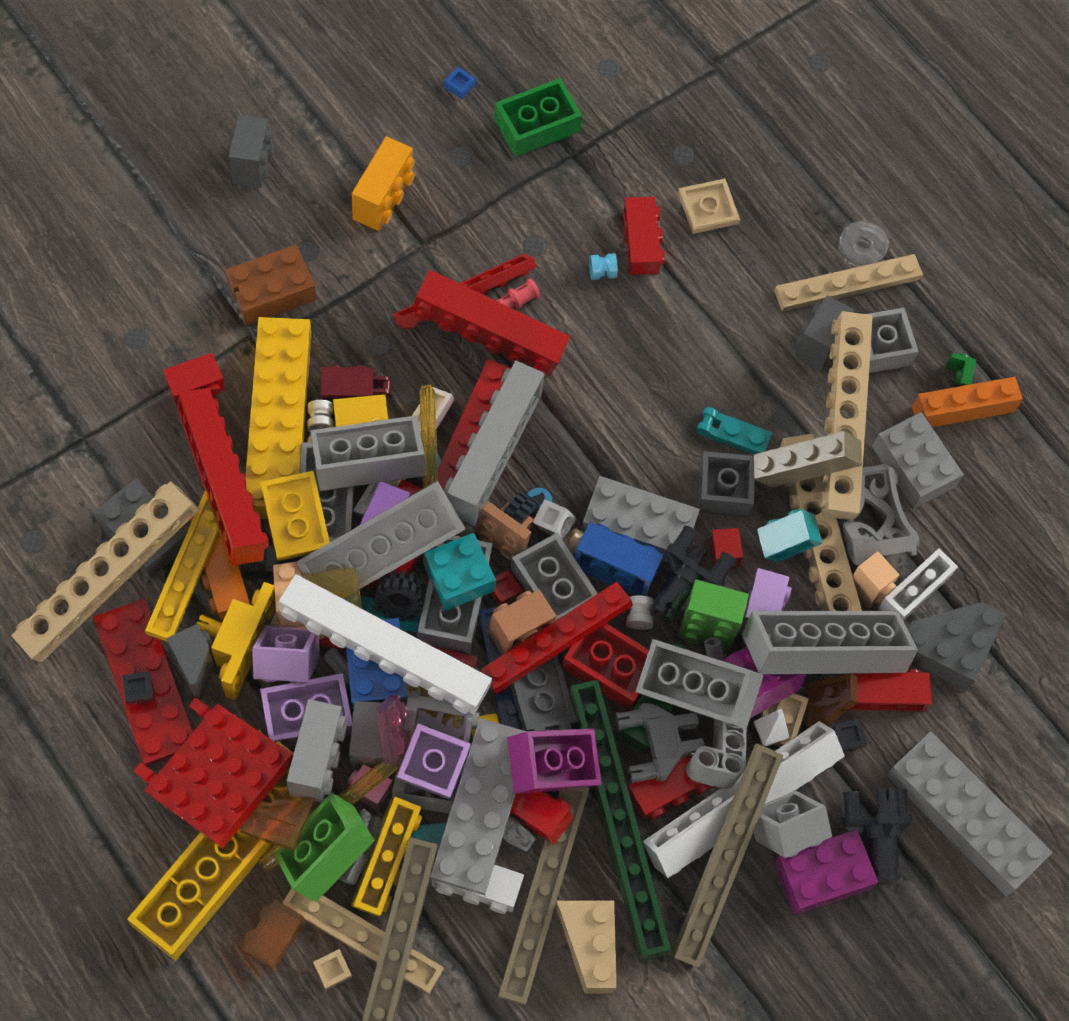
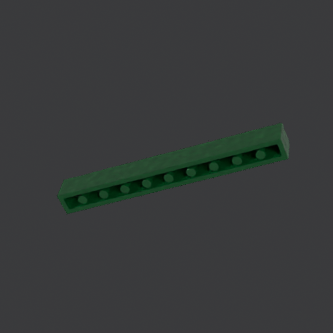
(621, 828)

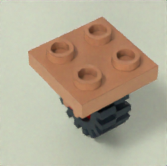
(508, 526)

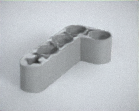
(722, 763)

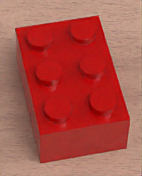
(611, 660)

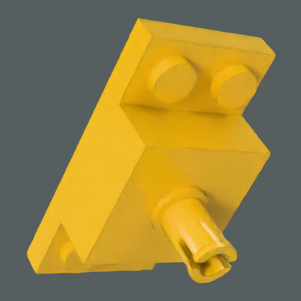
(238, 635)

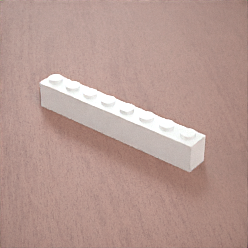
(384, 644)
(700, 826)

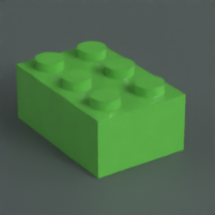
(713, 613)
(326, 848)

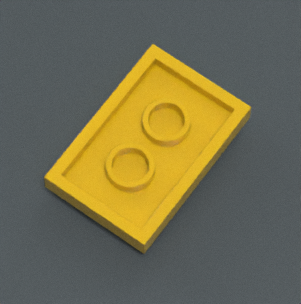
(295, 515)

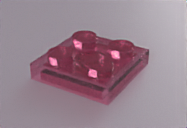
(392, 731)

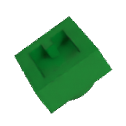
(964, 368)

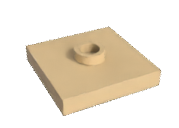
(708, 206)

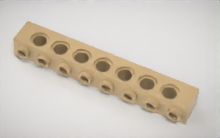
(859, 329)
(832, 546)
(80, 608)

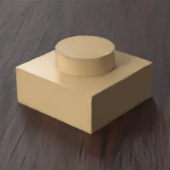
(332, 969)

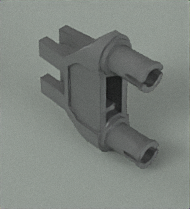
(663, 739)

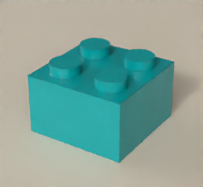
(459, 571)

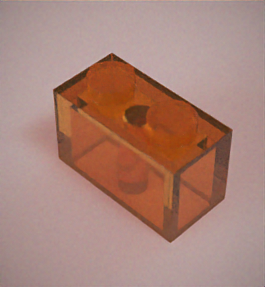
(273, 934)

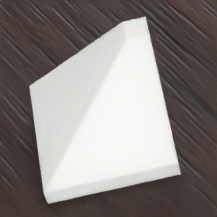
(772, 728)

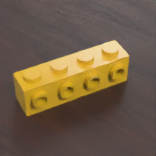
(384, 861)

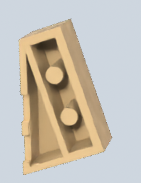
(591, 939)

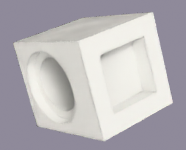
(554, 519)

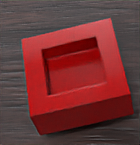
(506, 588)

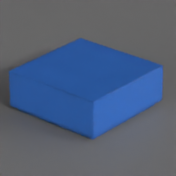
(459, 82)

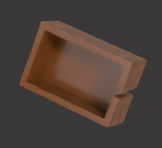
(271, 284)

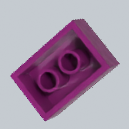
(773, 686)
(554, 760)
(826, 872)

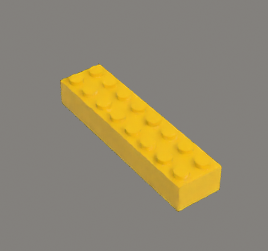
(277, 403)
(199, 884)

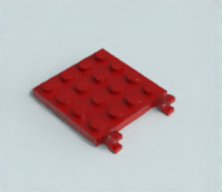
(218, 773)

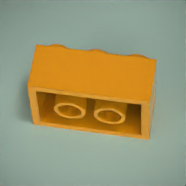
(383, 184)

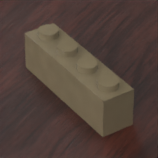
(808, 459)

